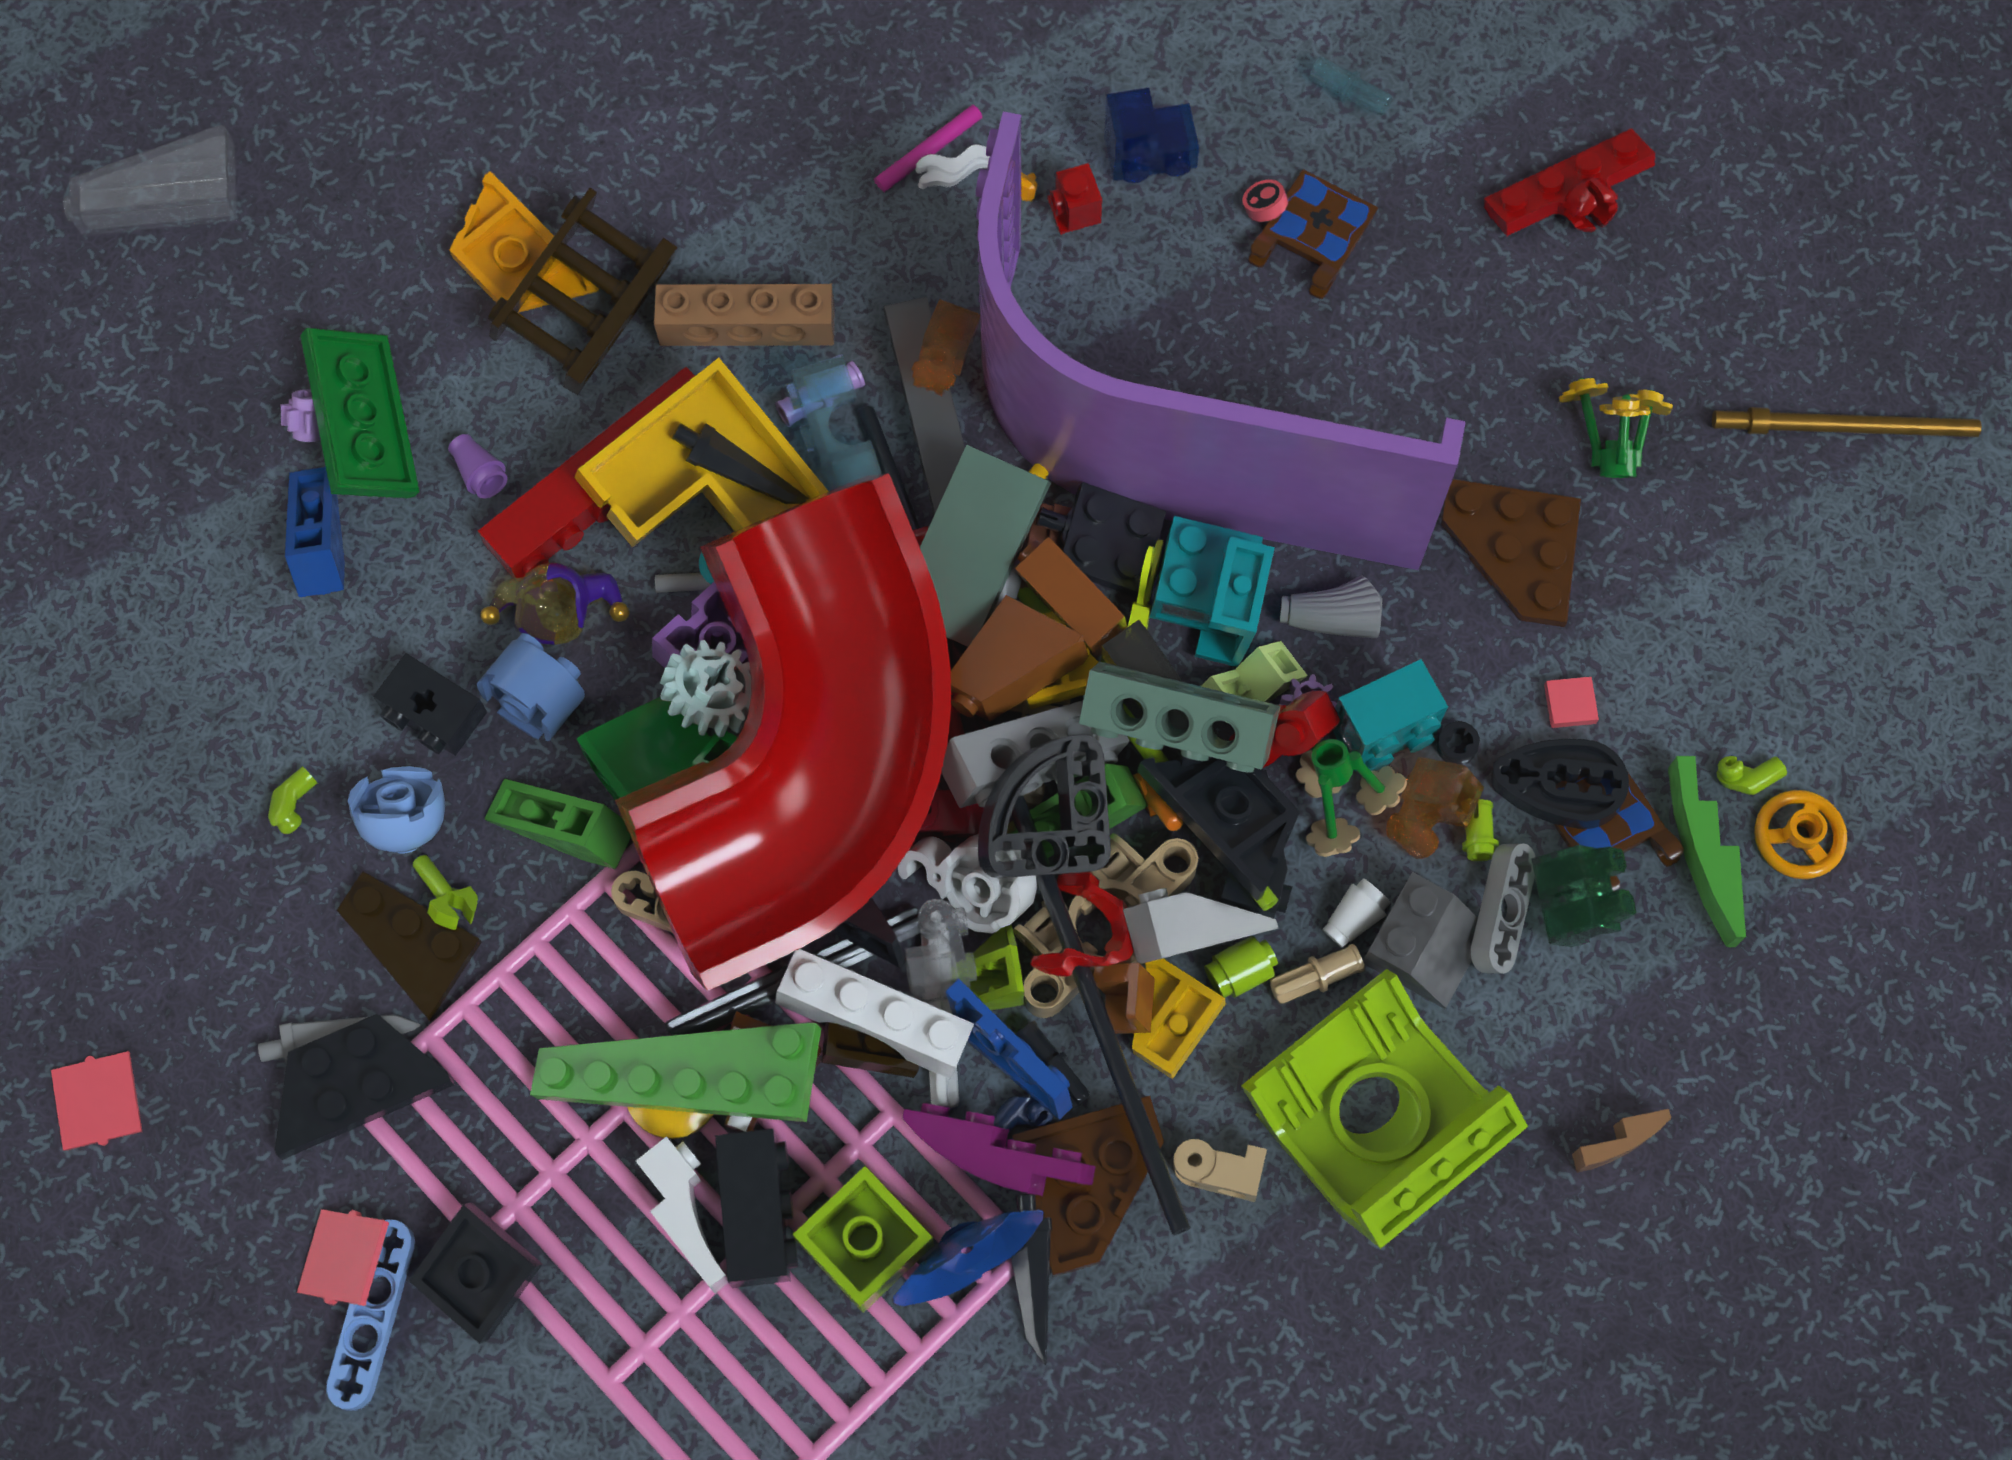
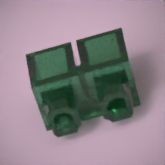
(1581, 893)

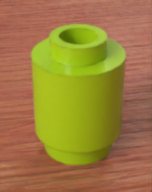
(1241, 967)

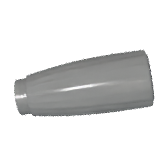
(1343, 611)

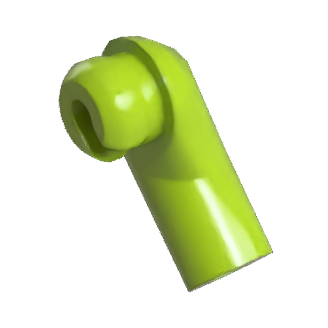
(1737, 777)
(284, 801)

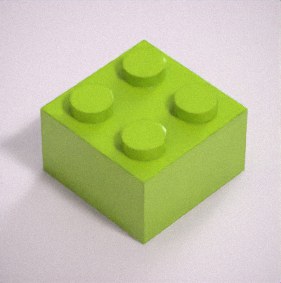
(864, 1239)

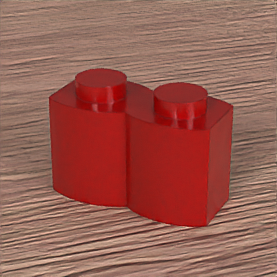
(1302, 725)

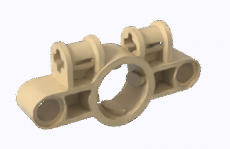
(1125, 878)

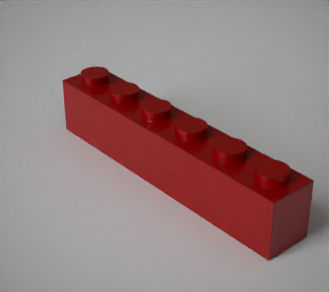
(558, 507)

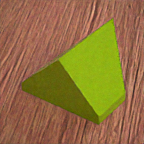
(998, 971)

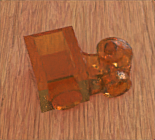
(945, 347)
(1433, 794)

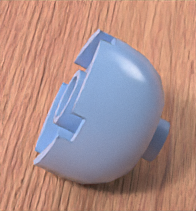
(399, 809)

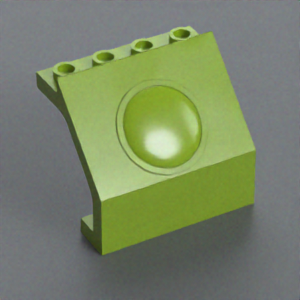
(1427, 1148)

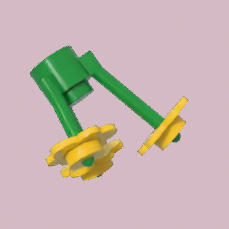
(1620, 456)

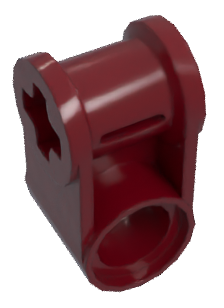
(949, 821)

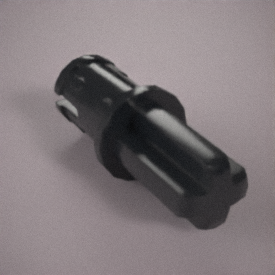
(1049, 1056)

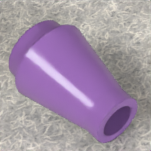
(479, 469)

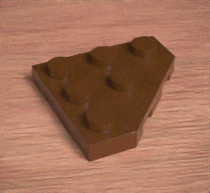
(1518, 544)
(1086, 1214)

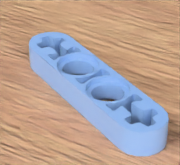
(377, 1315)

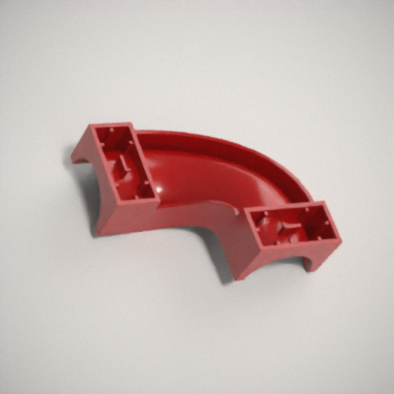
(835, 741)

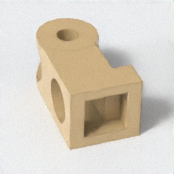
(1219, 1171)

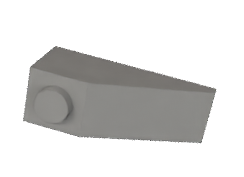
(1187, 923)

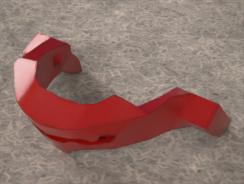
(1118, 948)

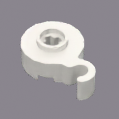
(958, 876)

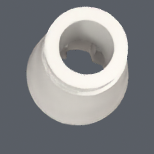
(1357, 912)

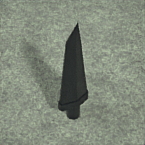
(726, 459)
(1032, 1279)

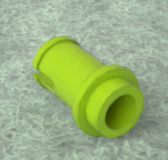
(1480, 833)

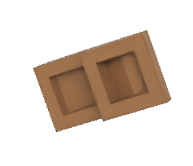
(1630, 1134)

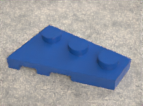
(1010, 1052)

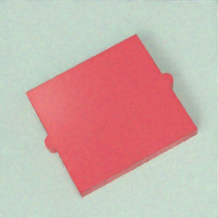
(96, 1100)
(343, 1257)

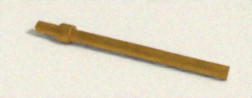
(1762, 420)

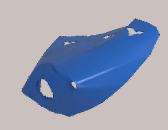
(957, 1269)

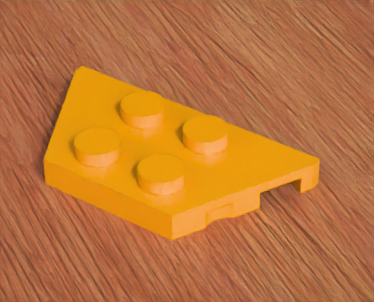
(503, 244)

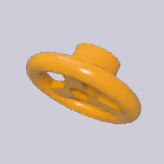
(1815, 825)

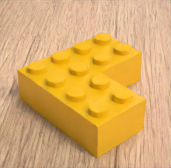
(647, 471)

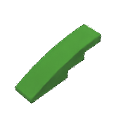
(1712, 866)

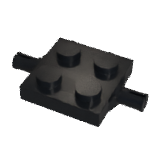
(1106, 536)

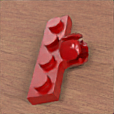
(1573, 186)

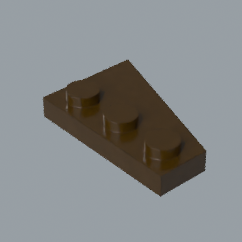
(407, 941)

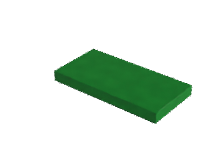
(359, 414)

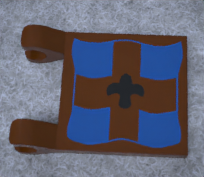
(1317, 225)
(1629, 828)

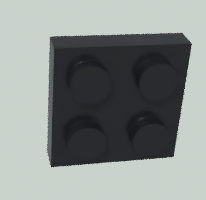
(475, 1272)

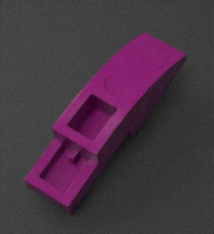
(981, 1151)

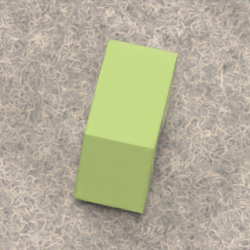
(1261, 675)

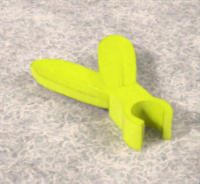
(1141, 608)

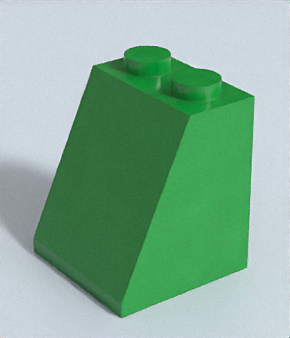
(641, 747)

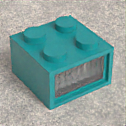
(1192, 572)
(1391, 715)

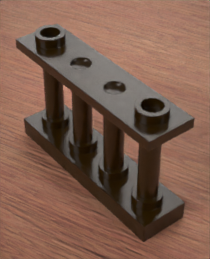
(601, 329)

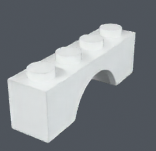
(849, 999)

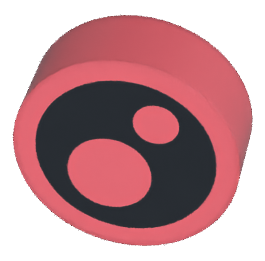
(1265, 200)

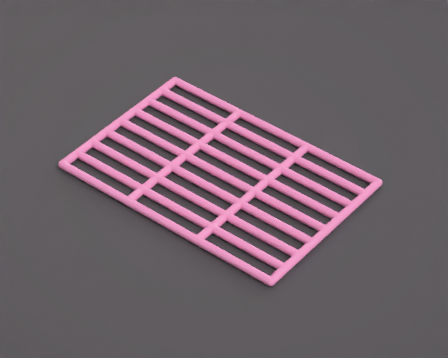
(590, 1141)

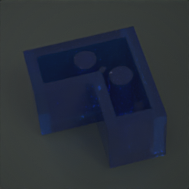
(1148, 139)

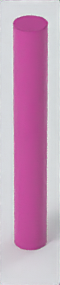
(929, 146)

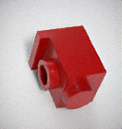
(1076, 199)

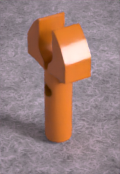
(1157, 805)

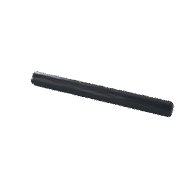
(764, 989)

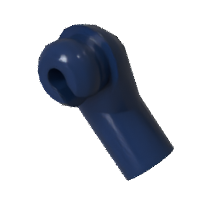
(1021, 1112)

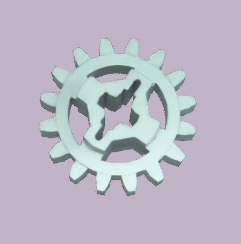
(708, 688)

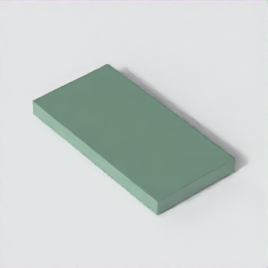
(979, 538)

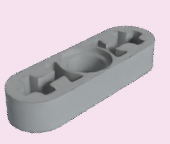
(1509, 877)

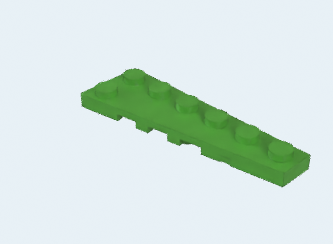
(717, 1072)

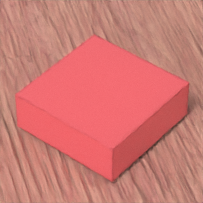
(1571, 702)

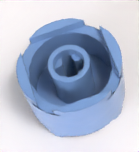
(532, 687)

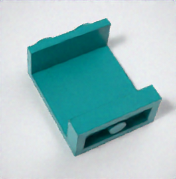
(1236, 601)

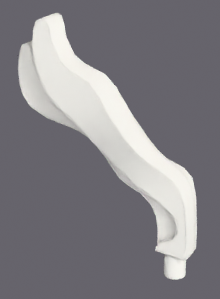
(950, 171)

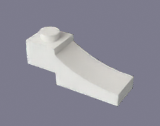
(674, 1176)

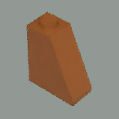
(1070, 594)
(1012, 660)

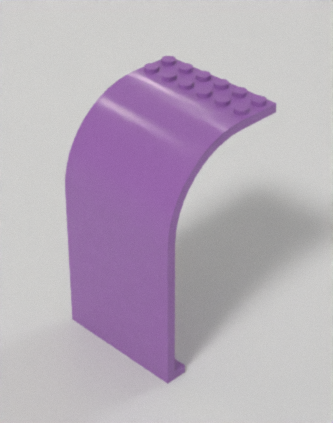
(1188, 452)

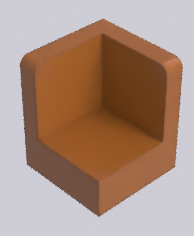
(1128, 996)

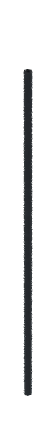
(1062, 922)

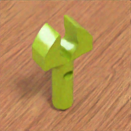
(439, 908)

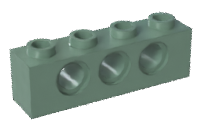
(1251, 719)

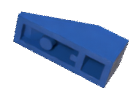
(314, 534)

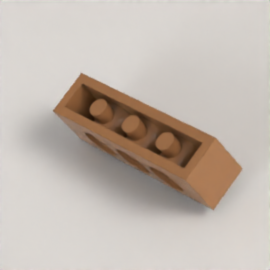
(744, 314)

